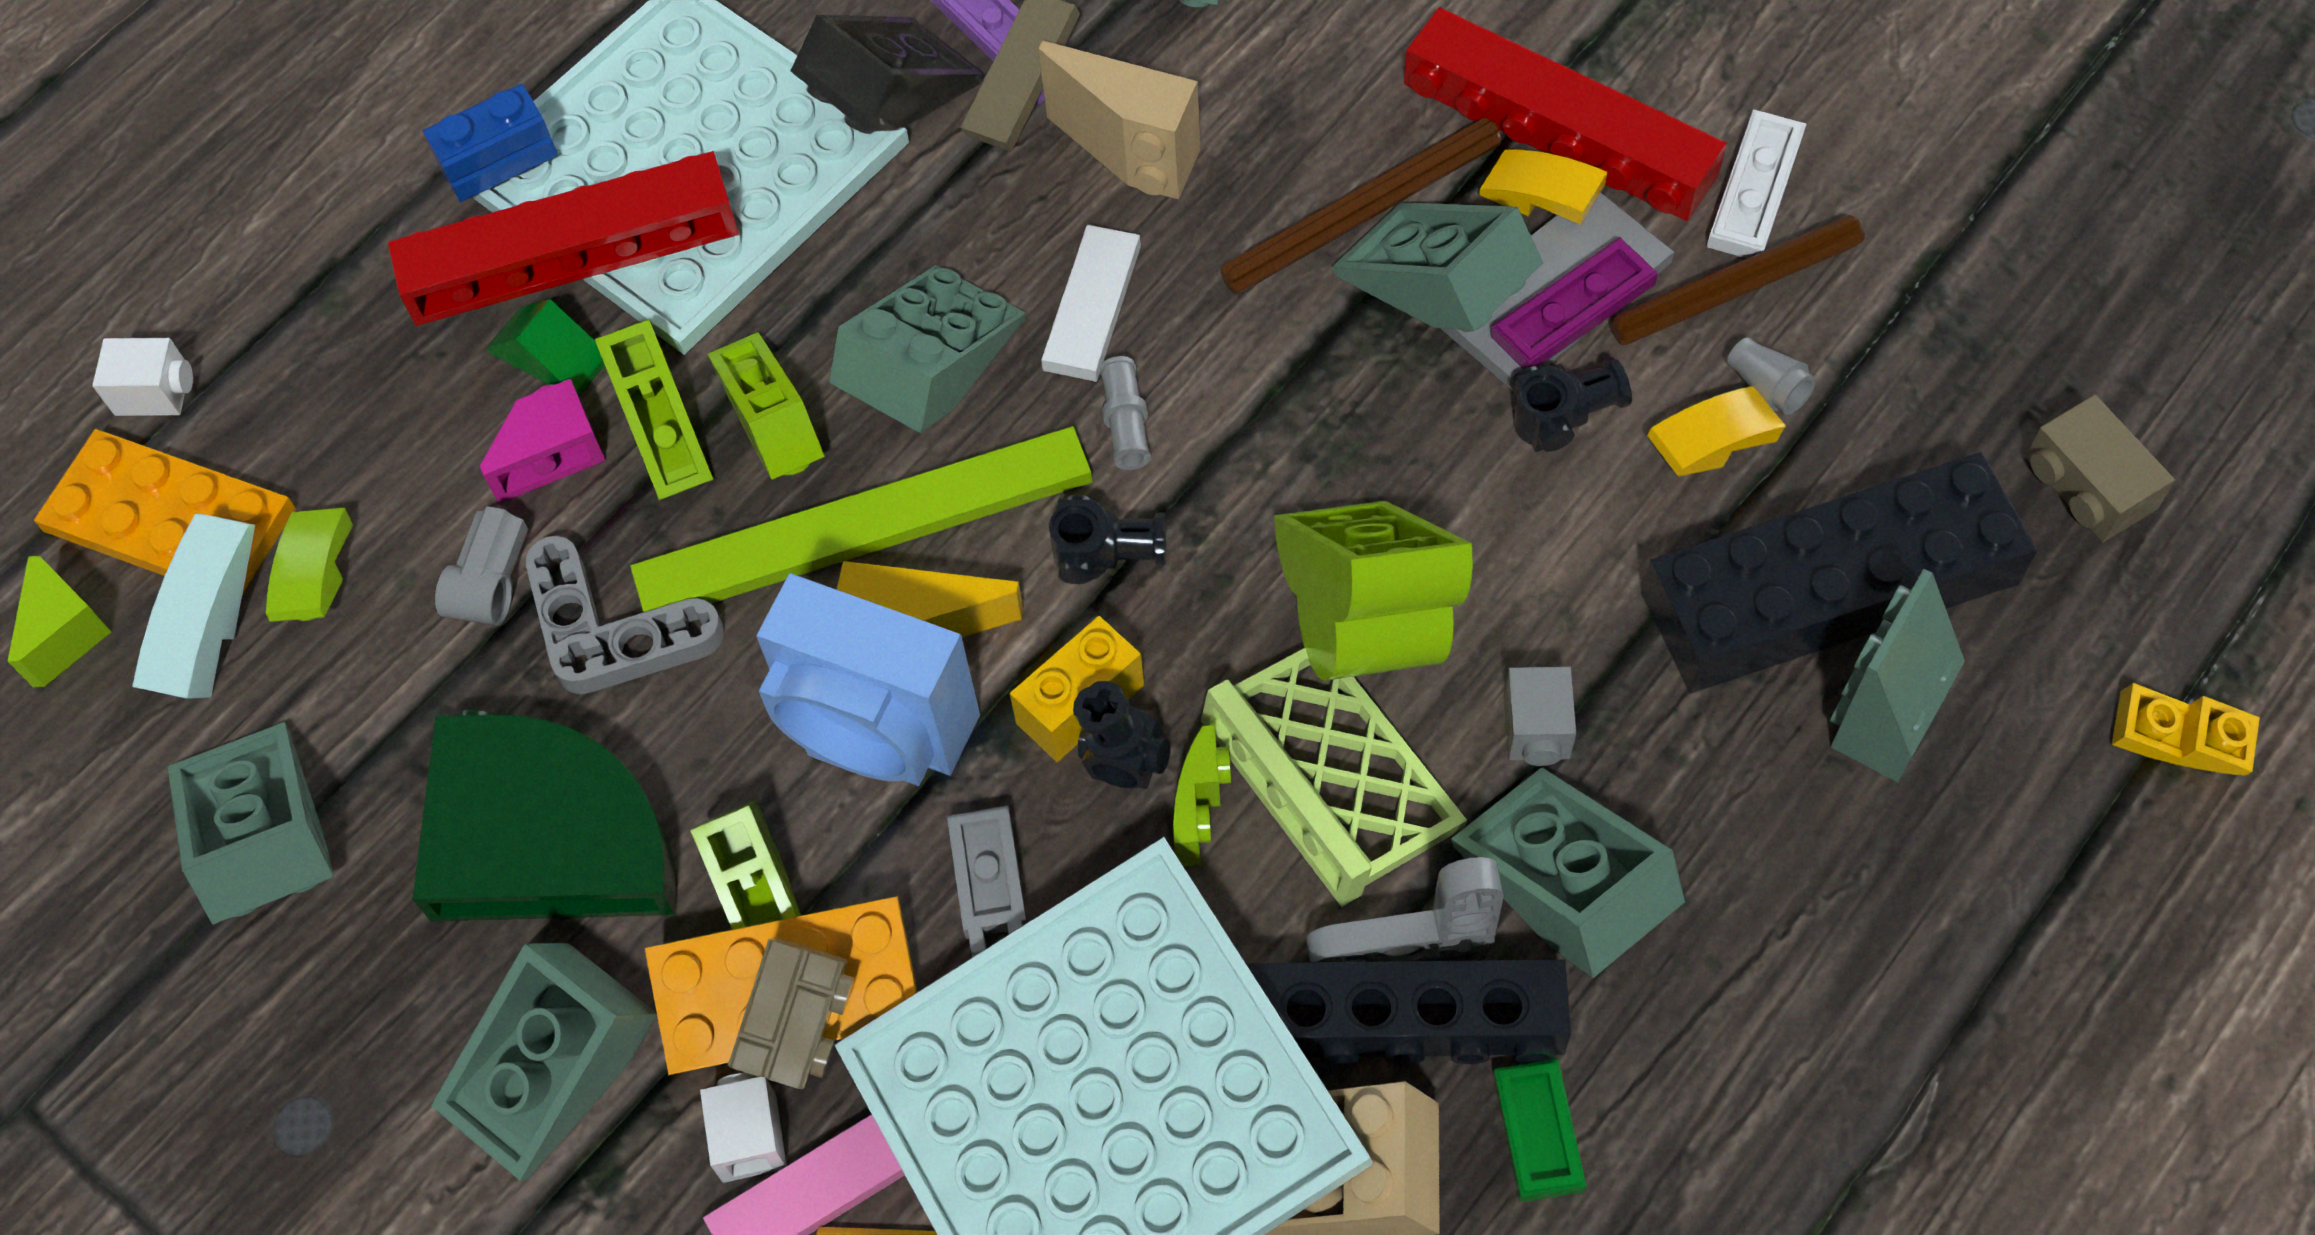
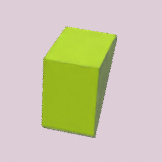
(50, 626)

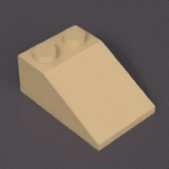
(1125, 116)

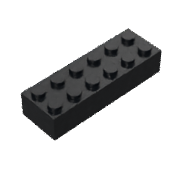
(1833, 570)

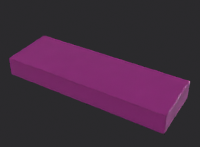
(1574, 304)

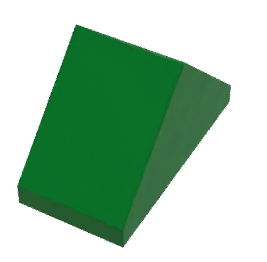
(548, 346)

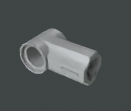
(480, 582)

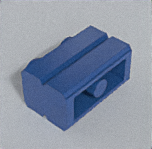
(490, 142)

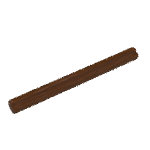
(1360, 206)

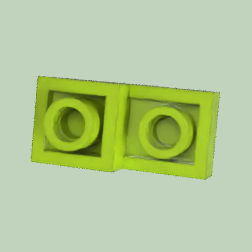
(304, 565)
(1196, 792)

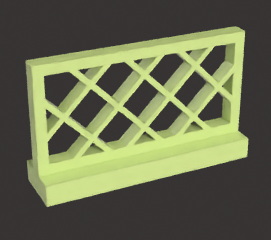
(1293, 800)

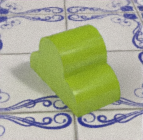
(1372, 587)

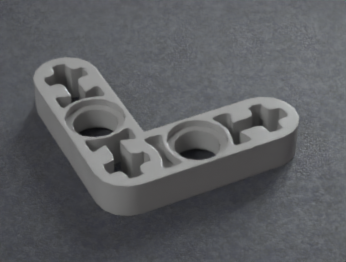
(588, 637)
(1460, 924)

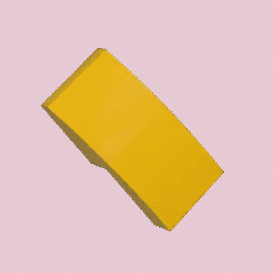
(1544, 181)
(1709, 431)
(2191, 735)

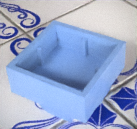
(865, 684)

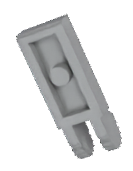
(986, 874)

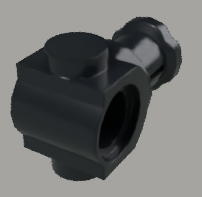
(1568, 399)
(1107, 540)
(1117, 739)

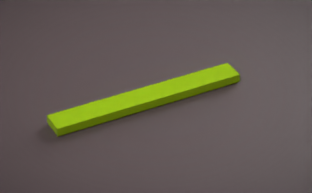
(865, 522)

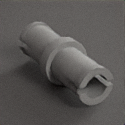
(1125, 413)

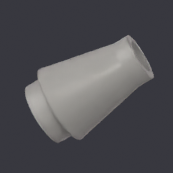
(1776, 377)

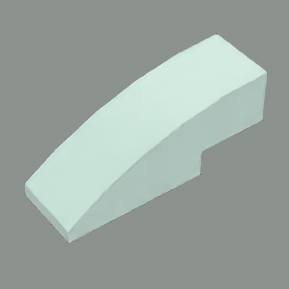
(195, 608)

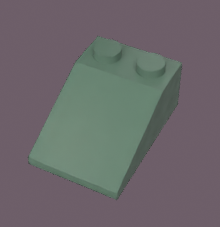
(1444, 261)
(247, 824)
(1575, 870)
(542, 1055)

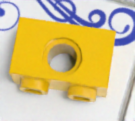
(1047, 696)

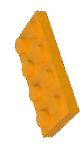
(142, 501)
(708, 979)

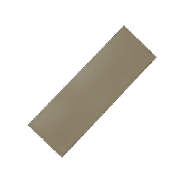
(1015, 75)

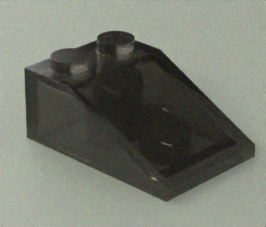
(881, 70)

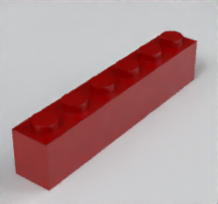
(1564, 113)
(562, 238)

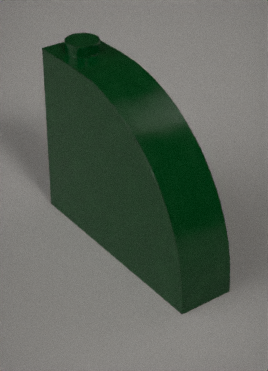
(535, 827)

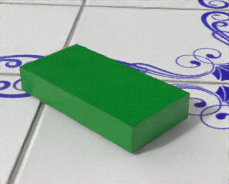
(1539, 1131)

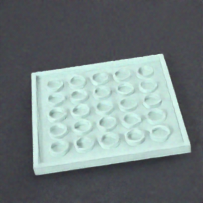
(685, 85)
(1104, 1077)

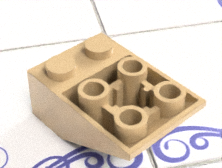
(1402, 1185)

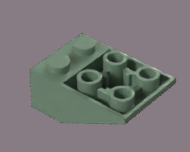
(922, 346)
(1899, 681)

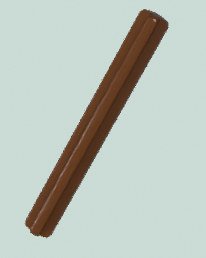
(1737, 280)

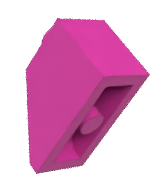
(540, 442)

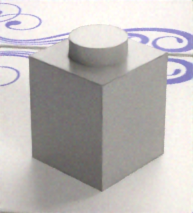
(1540, 714)

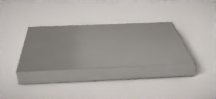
(1562, 248)

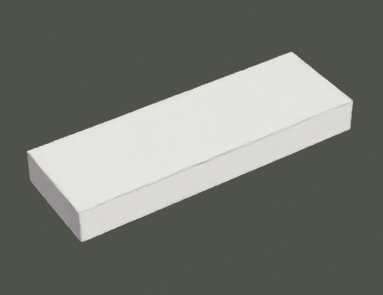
(1756, 185)
(1091, 303)

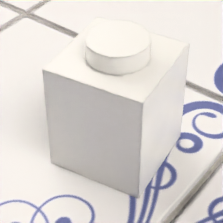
(142, 376)
(742, 1127)

